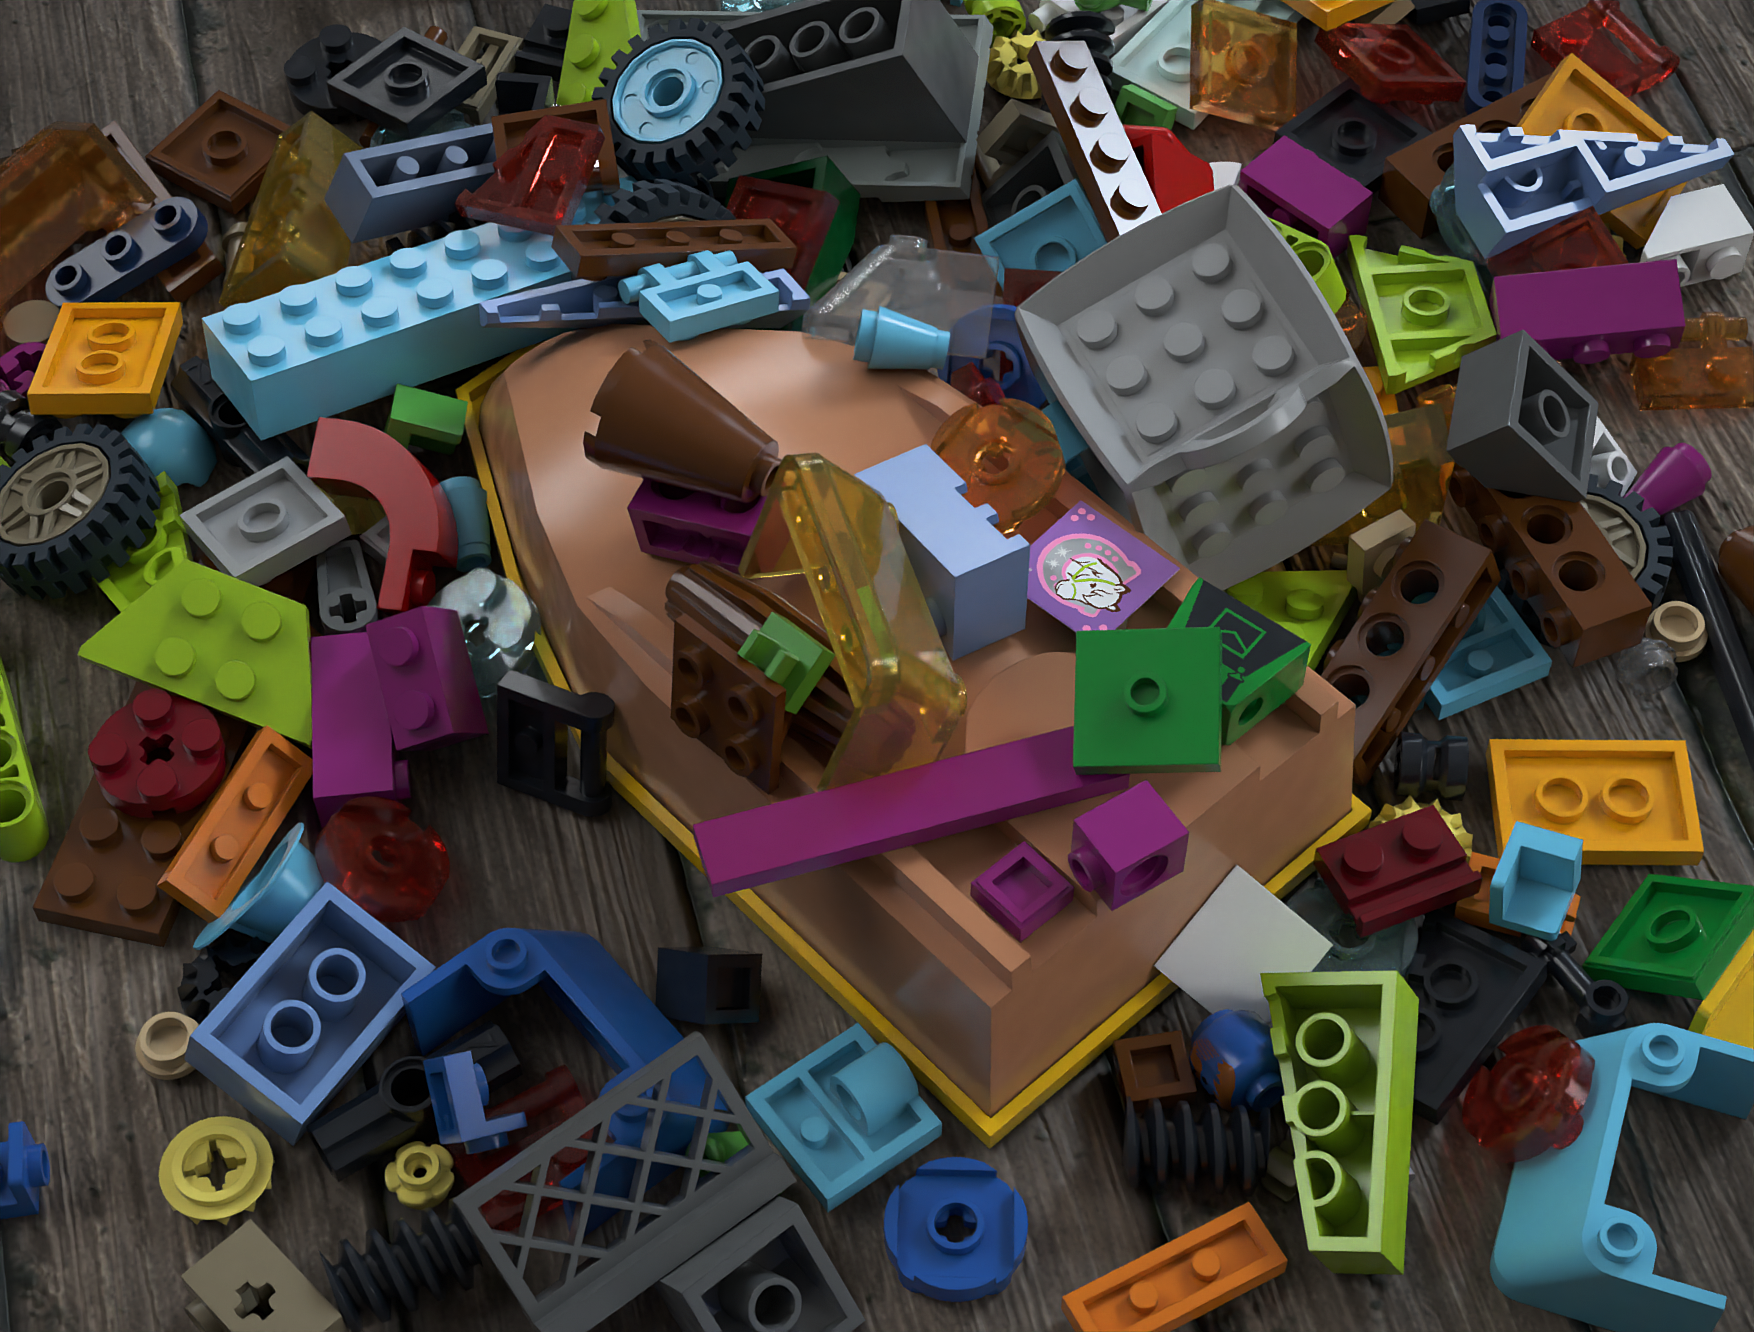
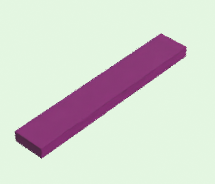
(895, 811)

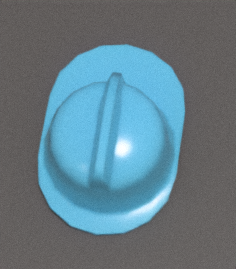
(272, 896)

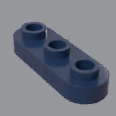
(1495, 52)
(129, 254)

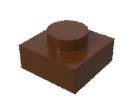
(1154, 1068)

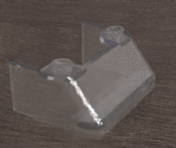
(922, 283)

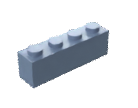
(409, 181)

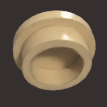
(1679, 627)
(164, 1044)

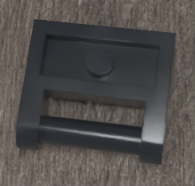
(534, 743)

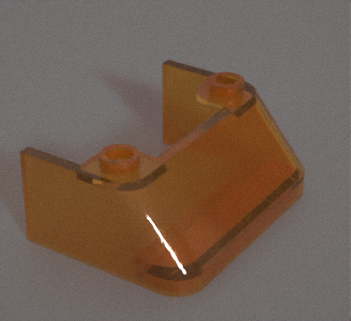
(54, 192)

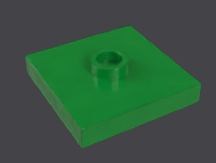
(1148, 701)
(1675, 936)

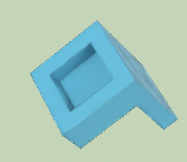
(1535, 881)

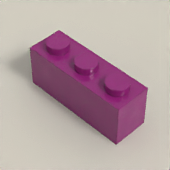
(1593, 310)
(351, 728)

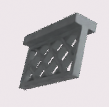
(662, 1239)

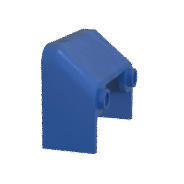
(600, 1004)

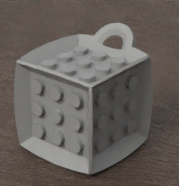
(1210, 388)

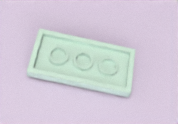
(1160, 54)

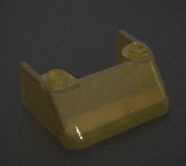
(873, 611)

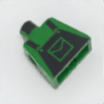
(1259, 657)

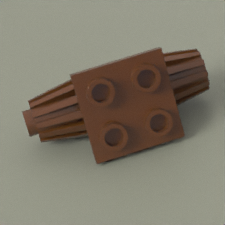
(728, 698)

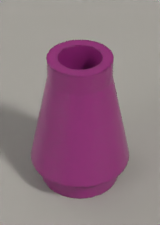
(1672, 478)

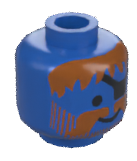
(1236, 1060)

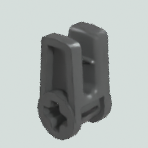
(345, 589)

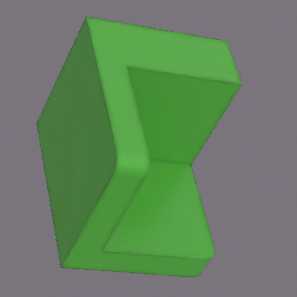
(425, 419)

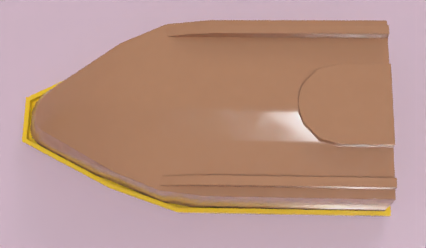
(895, 932)

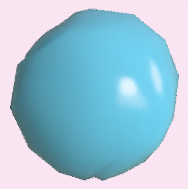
(173, 444)

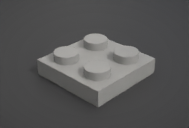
(266, 524)

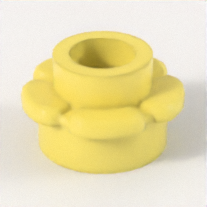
(423, 1191)

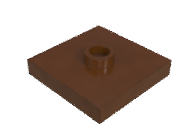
(219, 151)

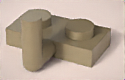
(1009, 138)

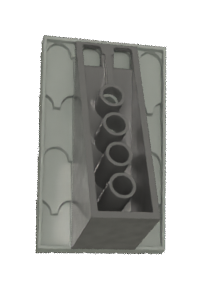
(869, 84)

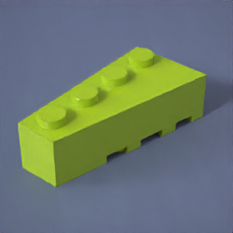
(1348, 1109)

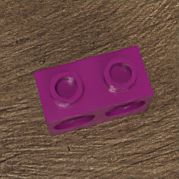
(692, 524)

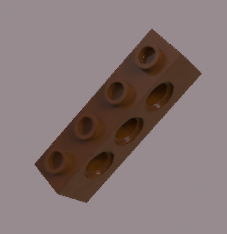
(1419, 168)
(1430, 561)
(1561, 568)

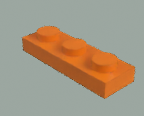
(237, 825)
(1180, 1278)

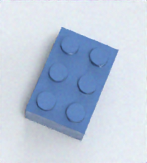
(307, 1013)

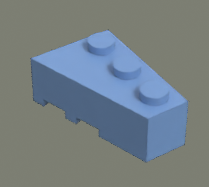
(962, 563)

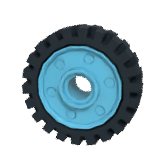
(681, 102)

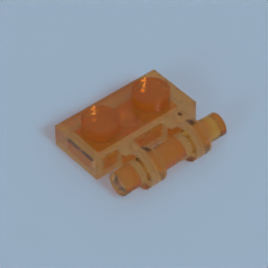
(1701, 376)

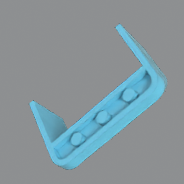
(1558, 1236)

